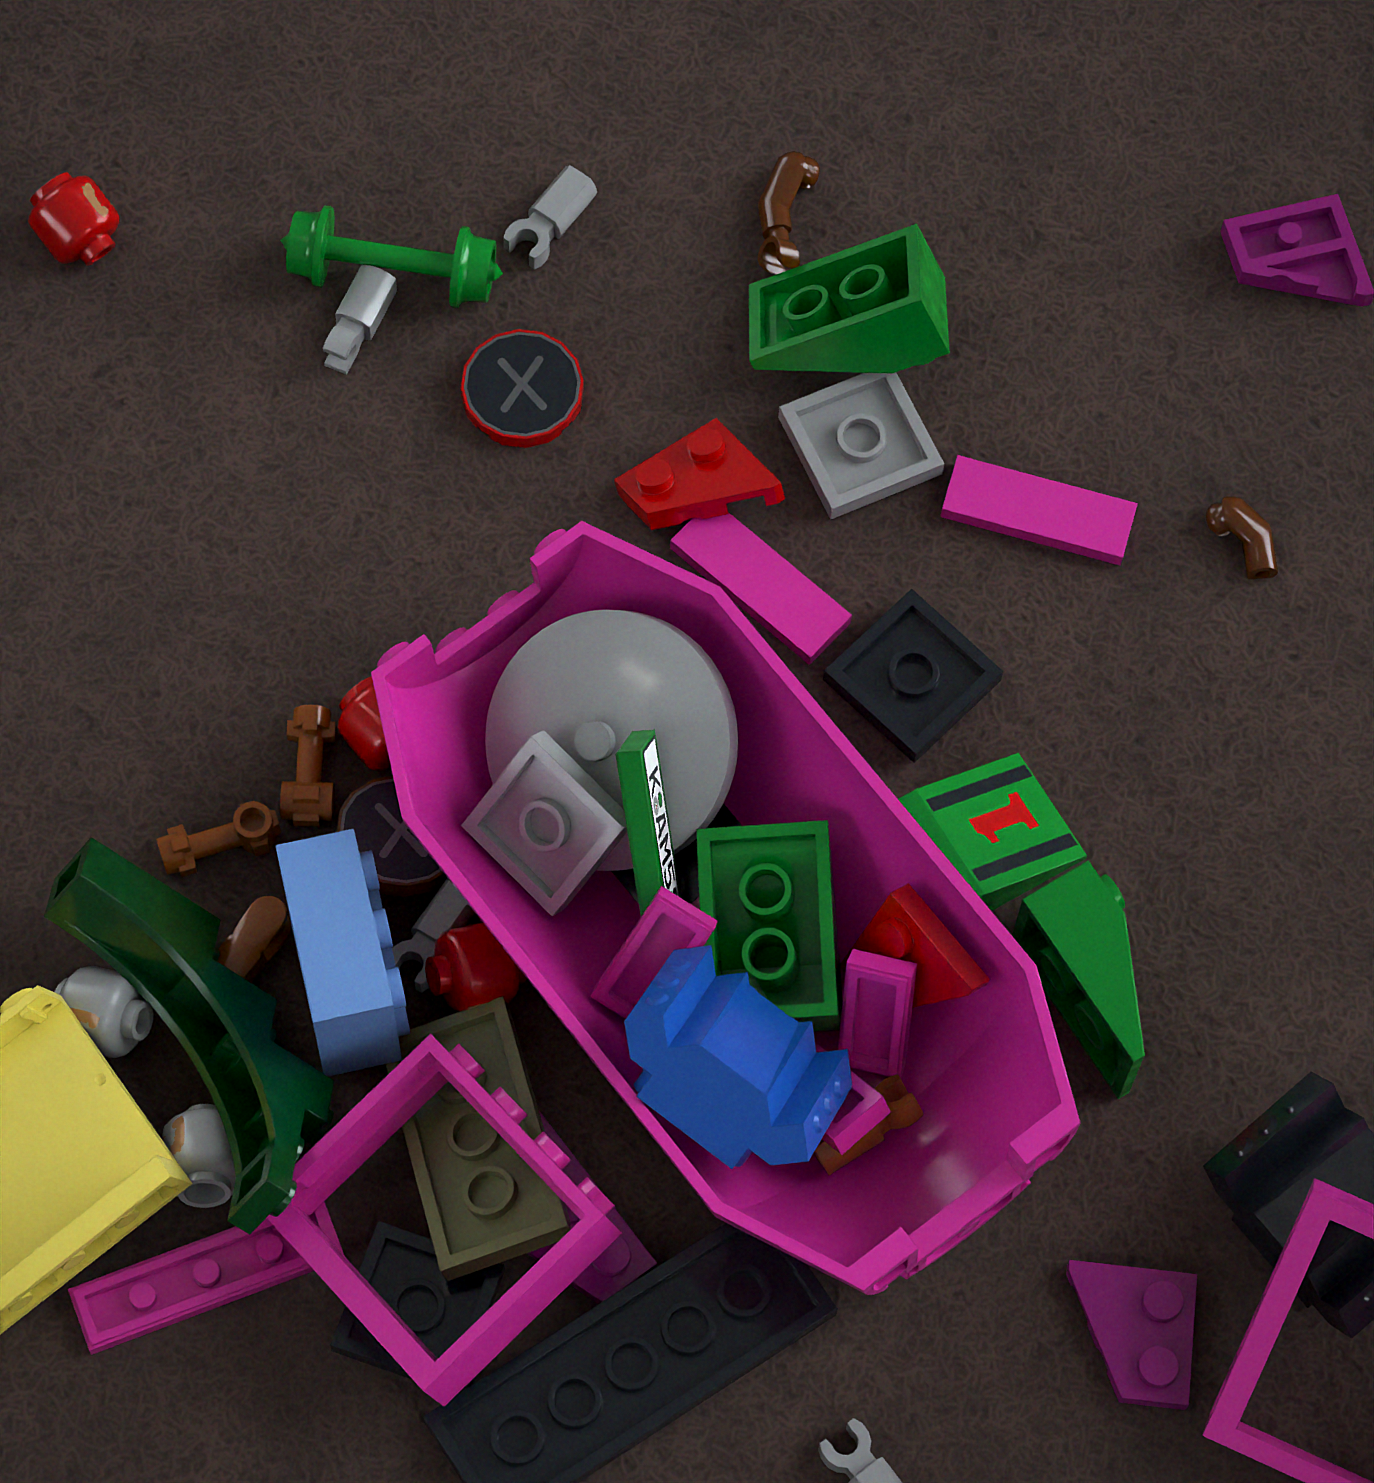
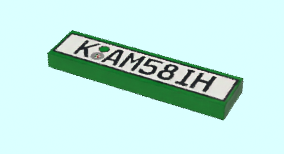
(646, 816)

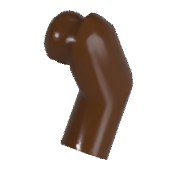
(1251, 529)

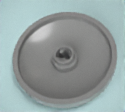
(617, 674)

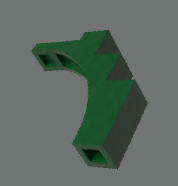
(223, 1021)

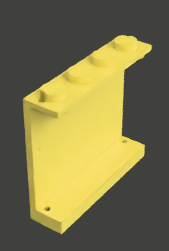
(73, 1153)

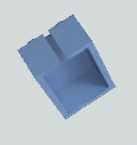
(344, 951)

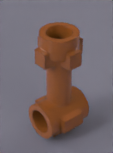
(307, 798)
(252, 828)

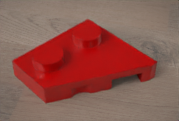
(696, 479)
(913, 933)

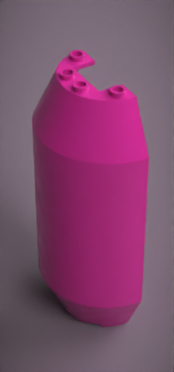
(975, 1063)

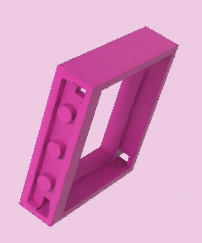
(360, 1136)
(1223, 1423)

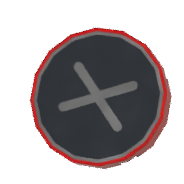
(522, 388)

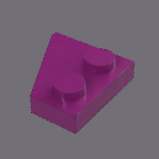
(1300, 251)
(1141, 1327)

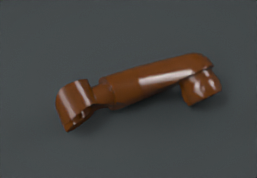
(789, 174)

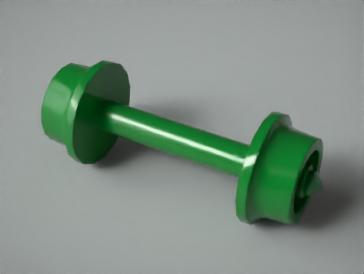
(313, 245)

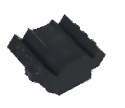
(1269, 1174)

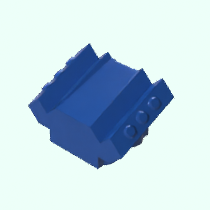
(732, 1064)

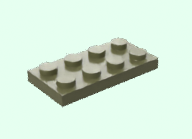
(472, 1184)

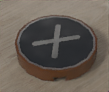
(399, 858)

